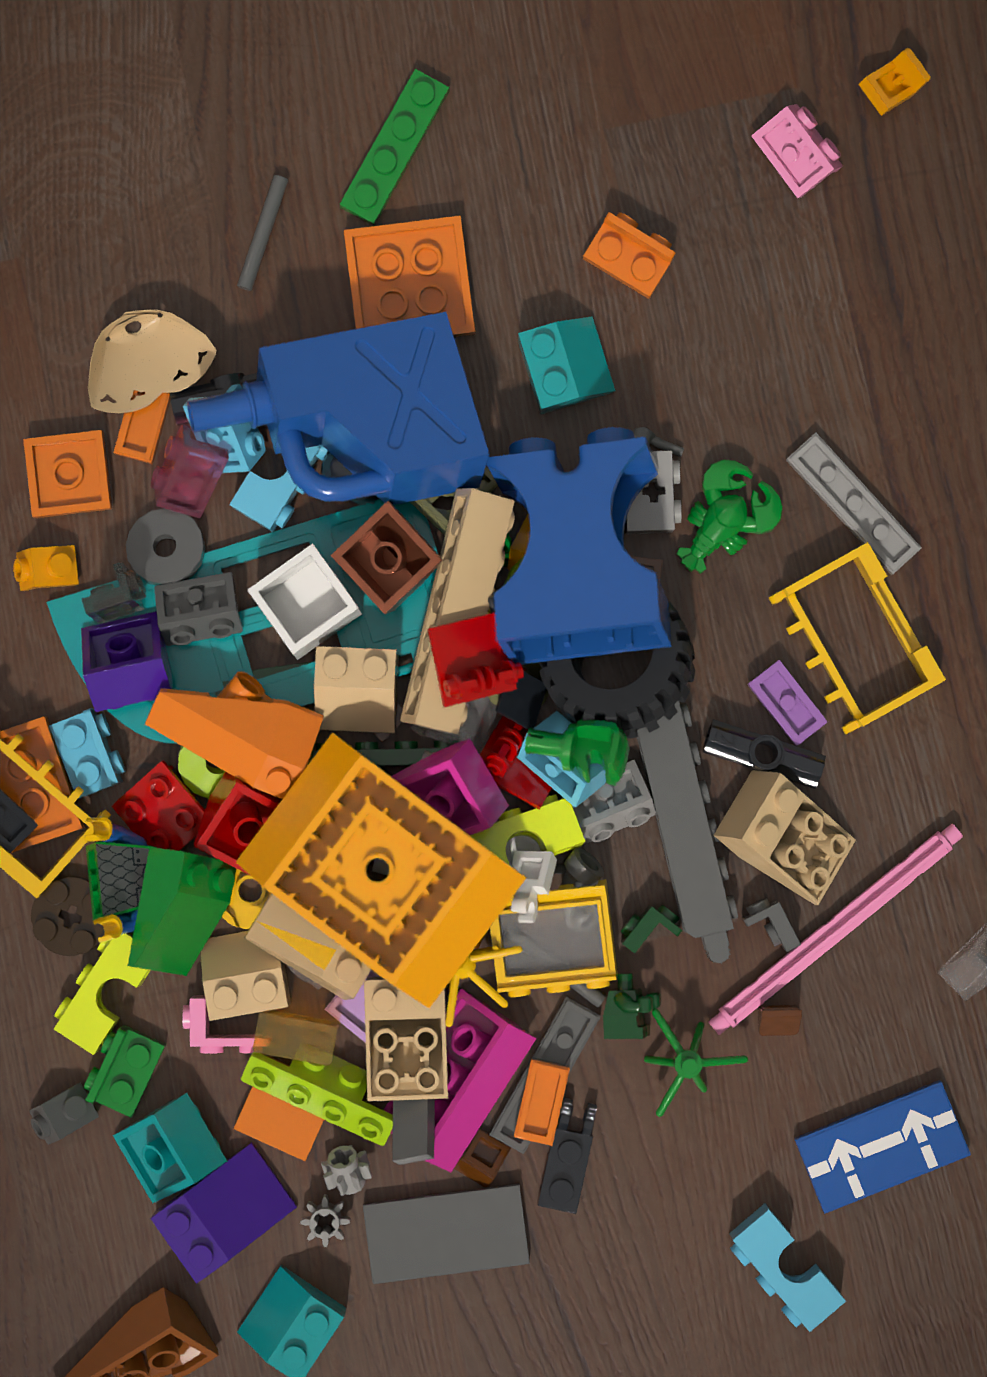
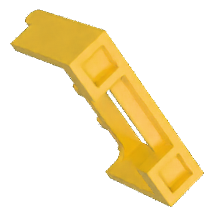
(919, 656)
(16, 867)

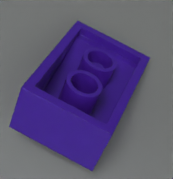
(223, 1212)

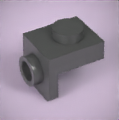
(62, 1114)

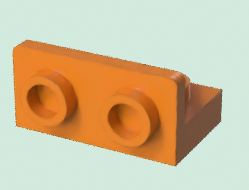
(630, 254)

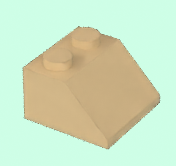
(356, 689)
(241, 977)

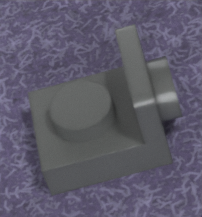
(778, 929)

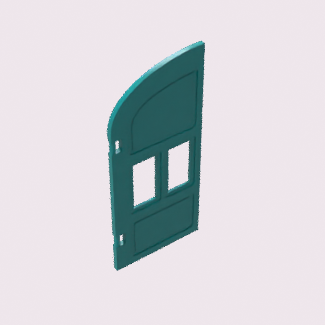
(209, 662)

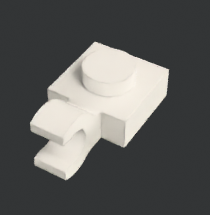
(539, 870)

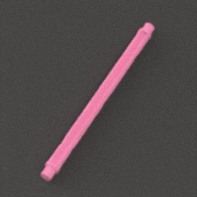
(835, 929)

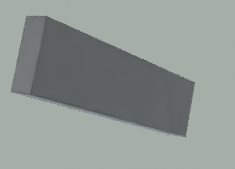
(560, 1046)

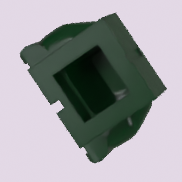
(626, 1008)

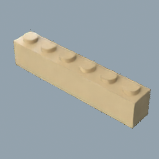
(460, 591)

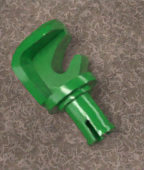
(582, 746)

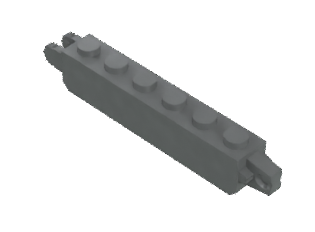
(687, 832)

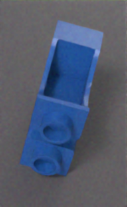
(576, 581)

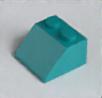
(565, 363)
(170, 1148)
(291, 1323)

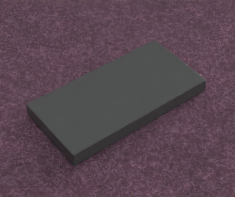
(446, 1233)

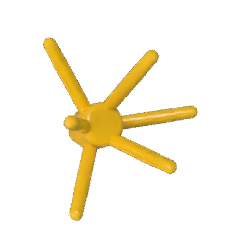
(468, 970)

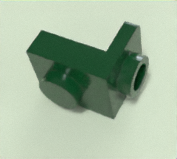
(639, 928)

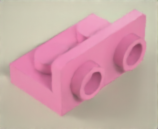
(798, 149)

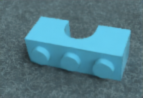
(270, 500)
(807, 1296)

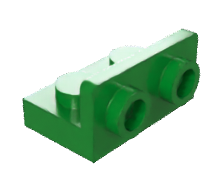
(125, 1070)

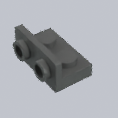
(198, 609)

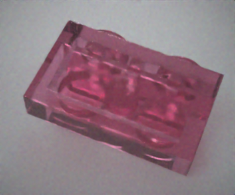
(188, 473)

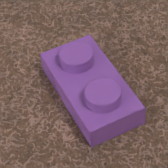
(787, 703)

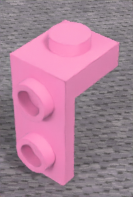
(197, 1020)

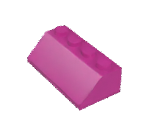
(481, 1059)

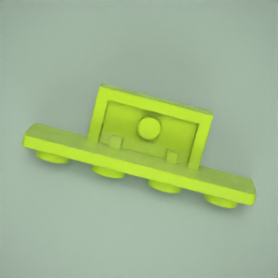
(323, 1090)

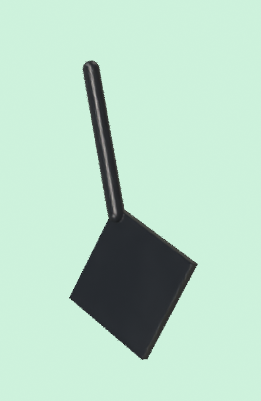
(524, 702)

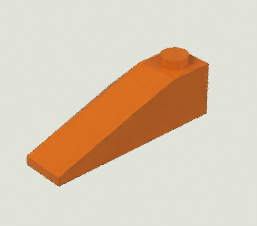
(249, 739)

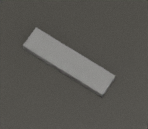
(853, 503)

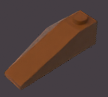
(151, 1341)

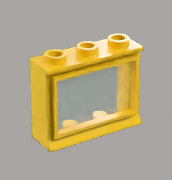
(562, 947)

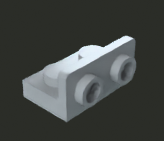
(615, 806)

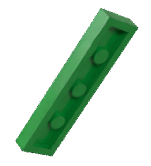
(394, 147)

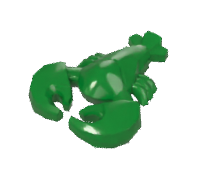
(728, 514)

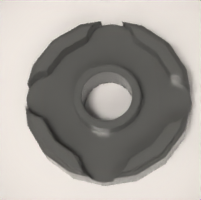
(162, 525)

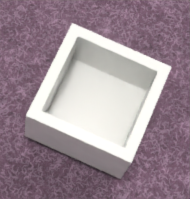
(304, 601)

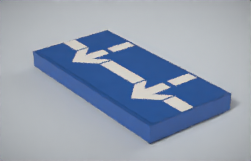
(882, 1146)

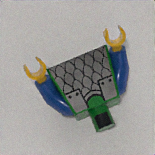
(115, 876)

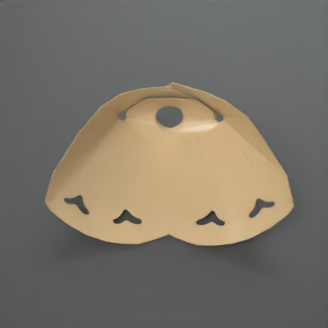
(145, 360)

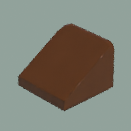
(779, 1020)
(482, 1158)

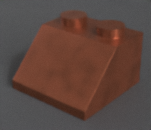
(387, 558)

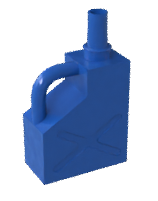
(373, 396)

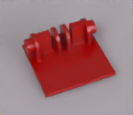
(471, 660)
(507, 770)
(161, 809)

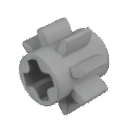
(346, 1170)
(326, 1231)

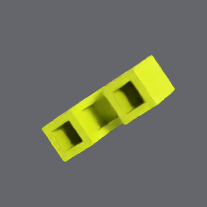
(552, 827)
(85, 1016)

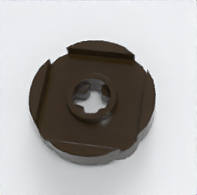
(51, 927)

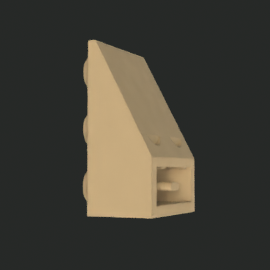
(785, 835)
(403, 1044)

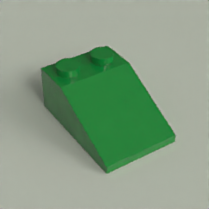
(178, 909)

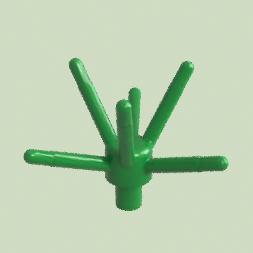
(686, 1061)

